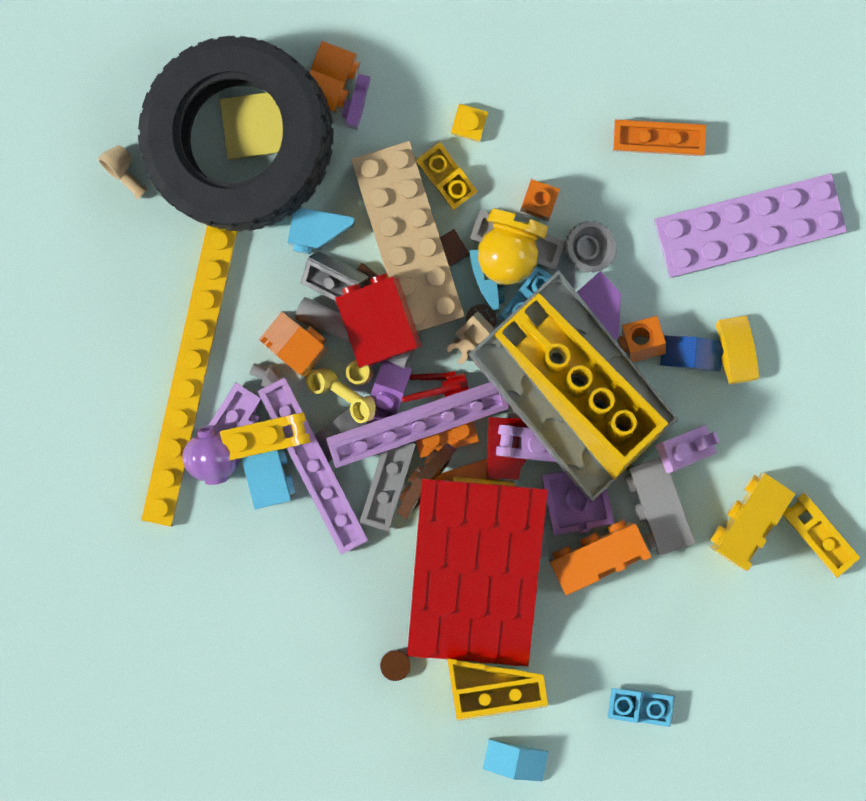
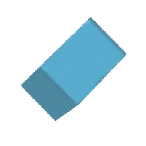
(515, 760)

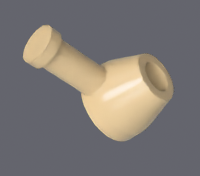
(116, 163)

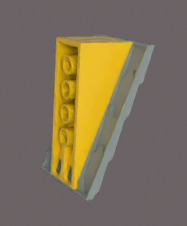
(573, 386)

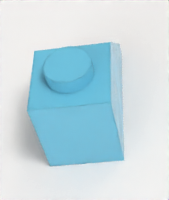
(316, 229)

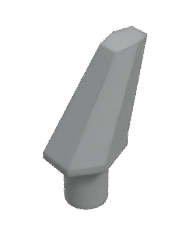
(267, 375)

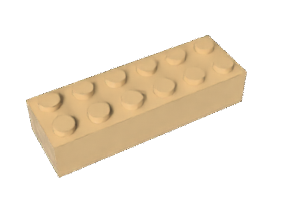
(408, 234)

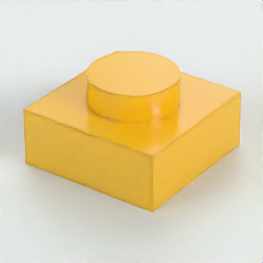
(469, 122)

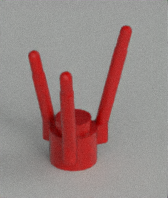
(452, 385)

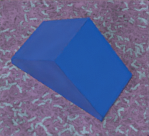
(692, 353)

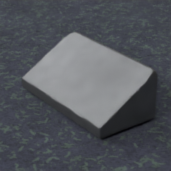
(330, 275)

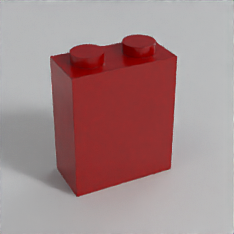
(378, 320)

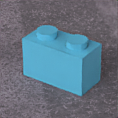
(268, 478)

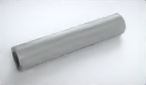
(331, 322)

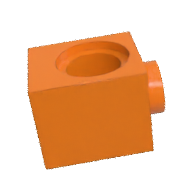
(539, 200)
(648, 328)

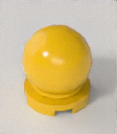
(509, 249)

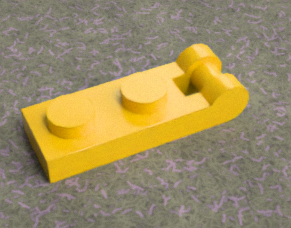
(265, 436)
(821, 536)

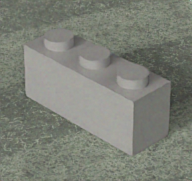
(659, 507)

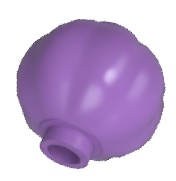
(208, 457)

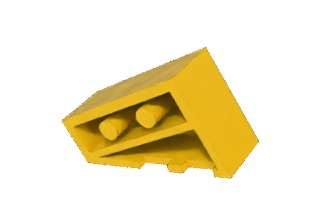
(751, 520)
(494, 691)

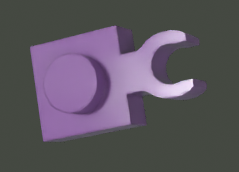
(353, 109)

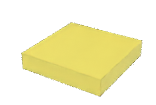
(251, 126)

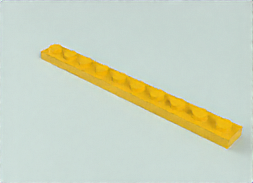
(189, 375)

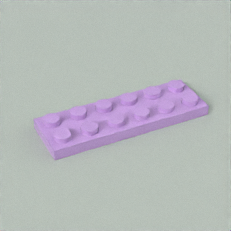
(750, 225)

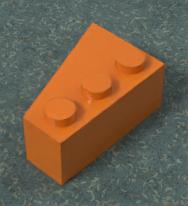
(294, 345)

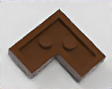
(435, 464)

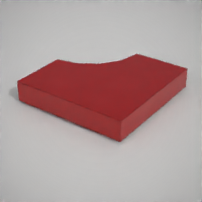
(499, 466)

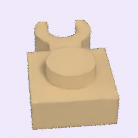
(471, 335)

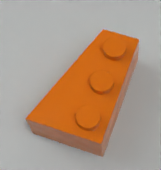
(599, 556)

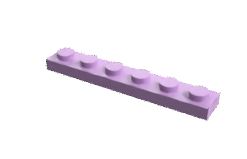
(415, 424)
(315, 471)

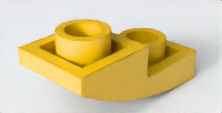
(446, 175)
(739, 350)

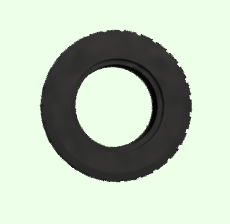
(180, 94)

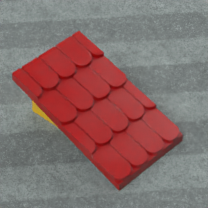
(476, 570)

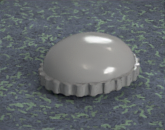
(590, 246)

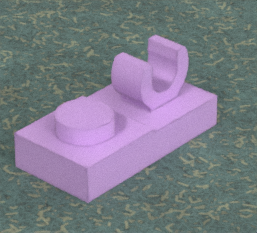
(687, 448)

